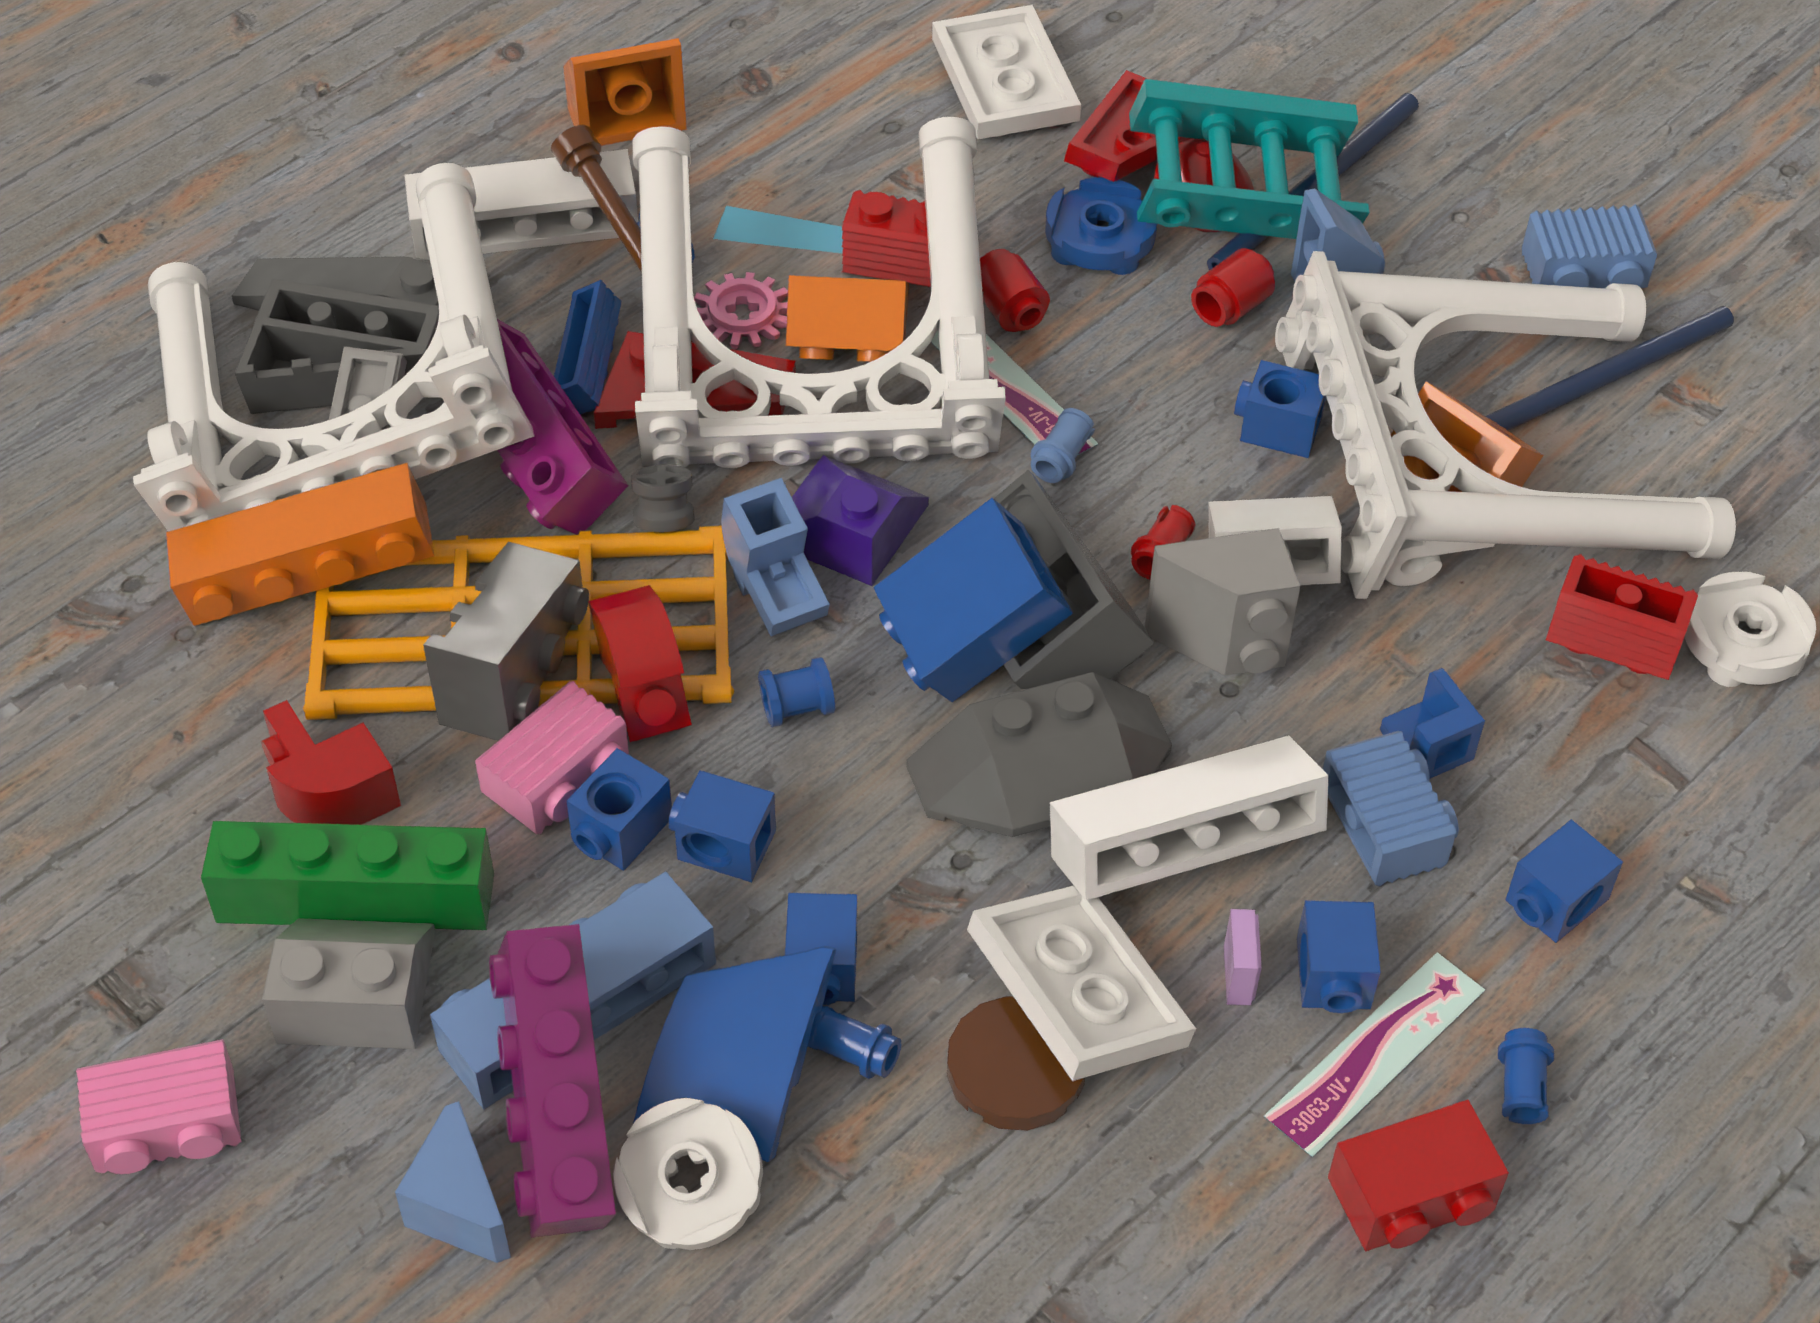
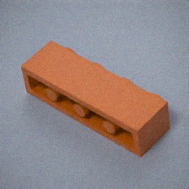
(299, 544)

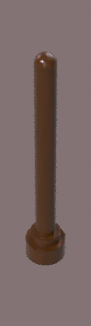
(579, 153)

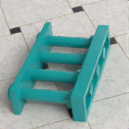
(1247, 119)

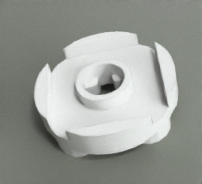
(1744, 657)
(649, 1160)

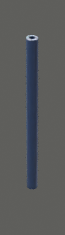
(1351, 153)
(1613, 368)

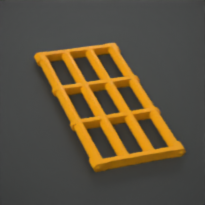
(461, 552)

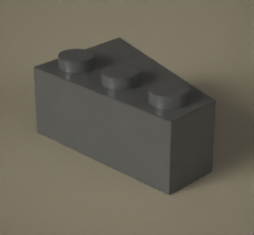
(302, 335)
(506, 641)

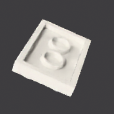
(1006, 72)
(1080, 981)

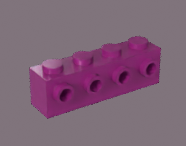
(563, 464)
(554, 1081)

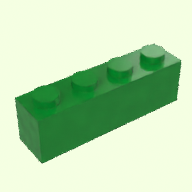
(348, 873)

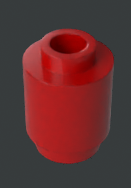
(1233, 288)
(1012, 291)

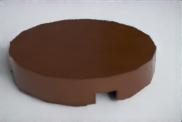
(1007, 1069)

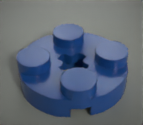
(1078, 240)

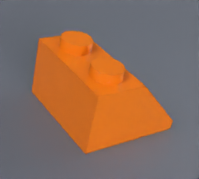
(627, 90)
(845, 315)

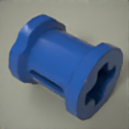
(796, 692)

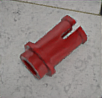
(1170, 527)

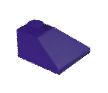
(855, 518)

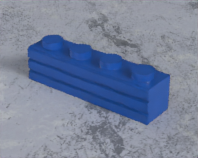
(587, 345)

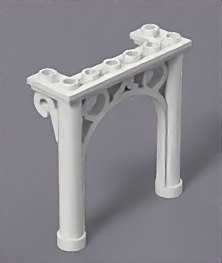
(460, 366)
(682, 427)
(1416, 519)

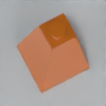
(1475, 438)

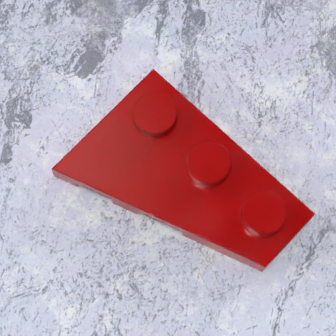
(1105, 142)
(628, 382)

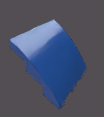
(741, 1040)

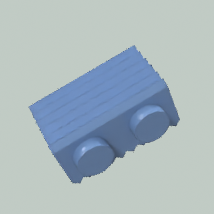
(1589, 247)
(1390, 807)

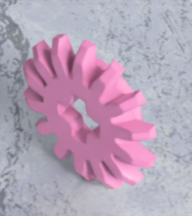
(767, 307)

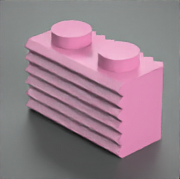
(550, 756)
(158, 1107)

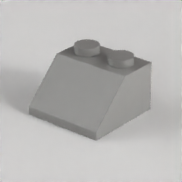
(1225, 600)
(348, 983)

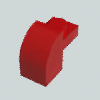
(643, 661)
(327, 781)

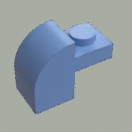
(767, 558)

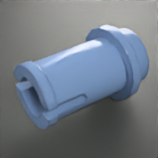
(1055, 456)

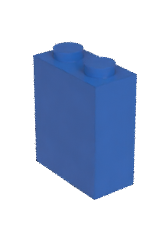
(970, 601)

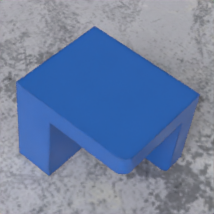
(1441, 726)

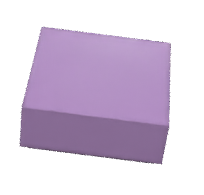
(1242, 957)

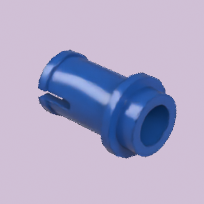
(855, 1042)
(1525, 1075)

